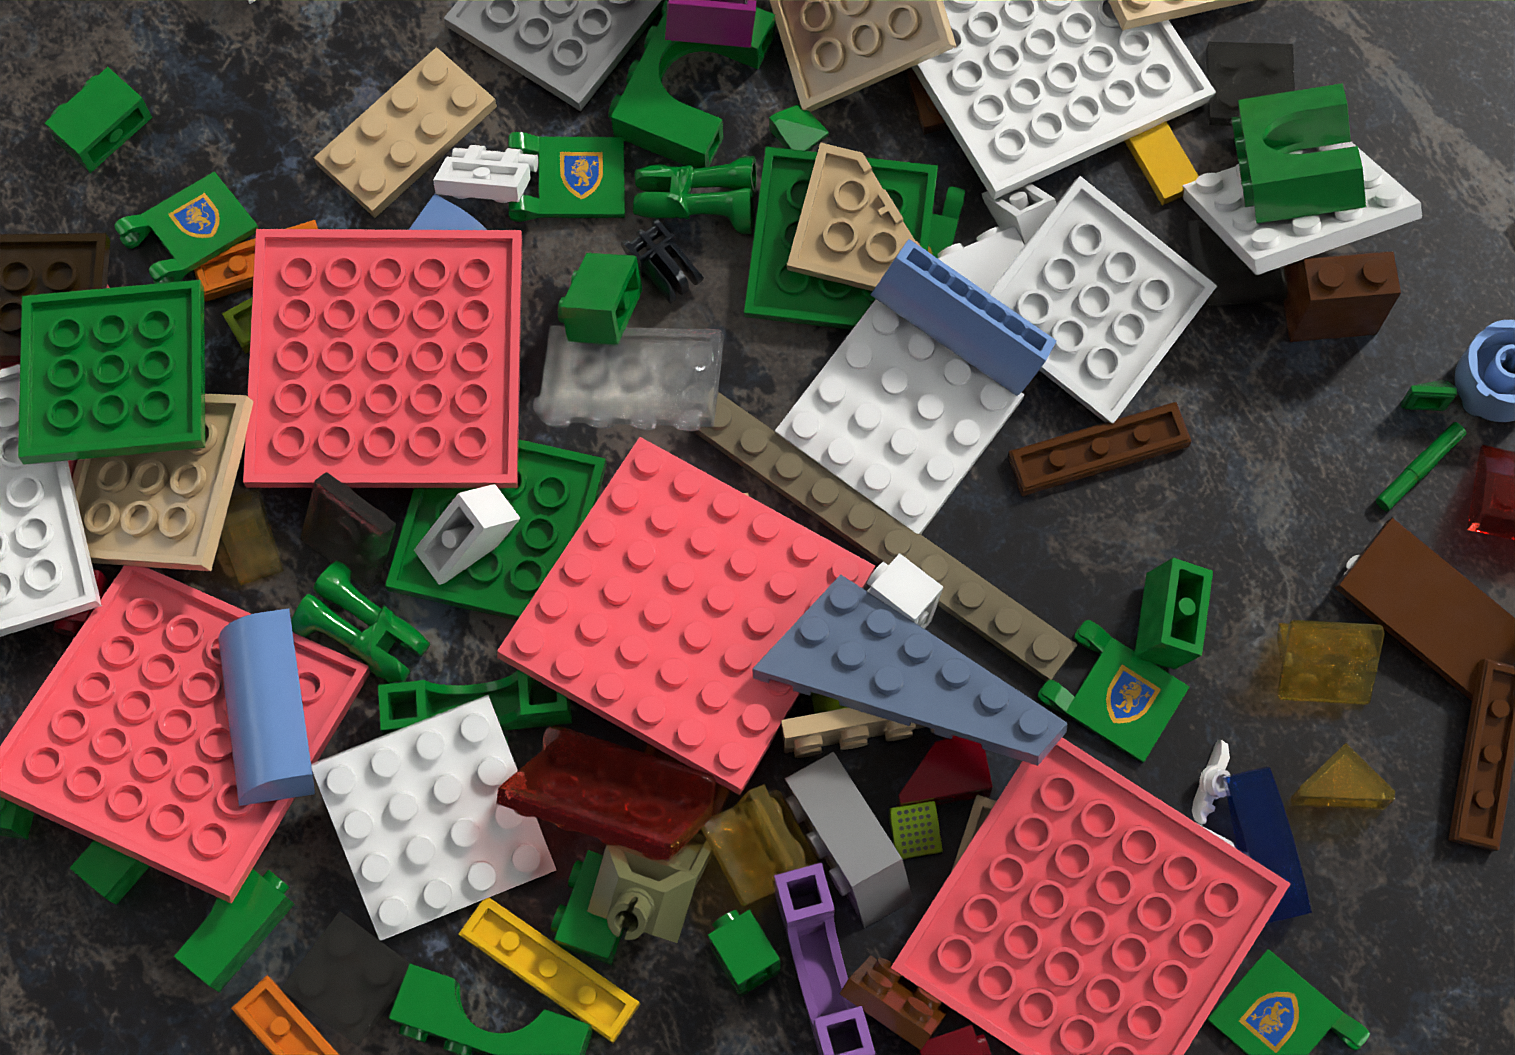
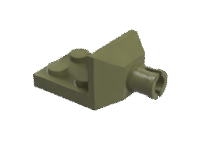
(648, 892)

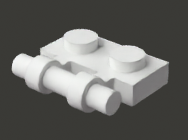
(485, 174)

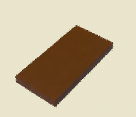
(1429, 606)

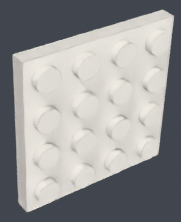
(1281, 242)
(1104, 295)
(898, 416)
(426, 819)

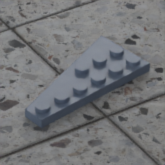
(898, 671)

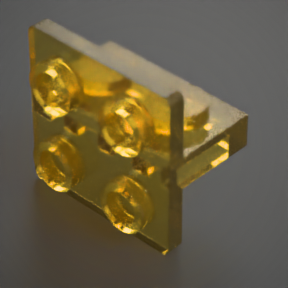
(1328, 661)
(756, 843)

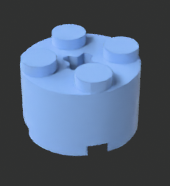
(1488, 373)

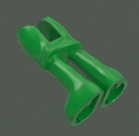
(670, 190)
(372, 643)

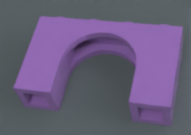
(815, 950)

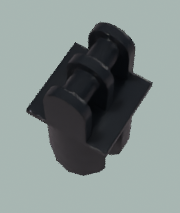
(663, 258)

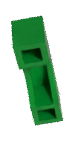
(516, 700)
(433, 1007)

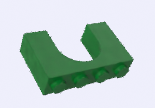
(657, 121)
(1297, 184)
(225, 936)

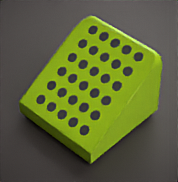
(915, 829)

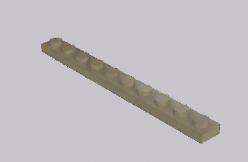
(883, 537)

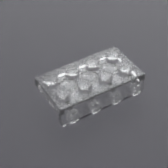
(640, 382)

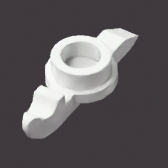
(1211, 782)

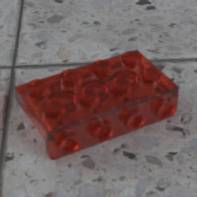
(611, 793)

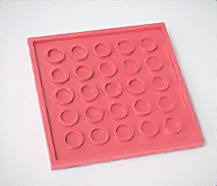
(385, 358)
(672, 608)
(138, 739)
(1089, 917)

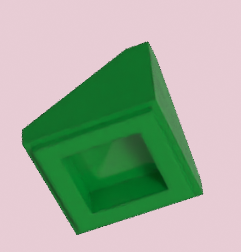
(797, 128)
(1429, 396)

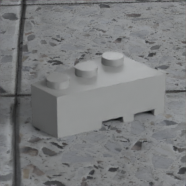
(849, 838)

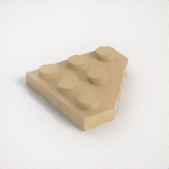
(847, 222)

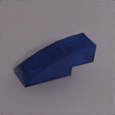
(1266, 835)

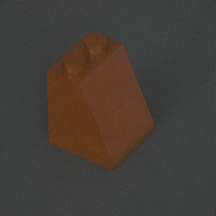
(1340, 294)

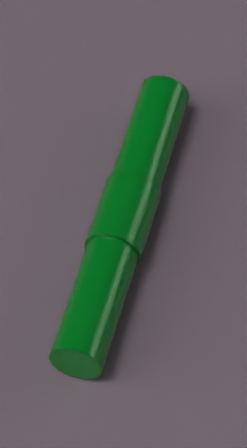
(1420, 467)

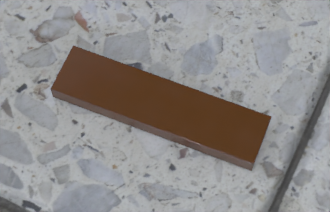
(1099, 448)
(1486, 759)

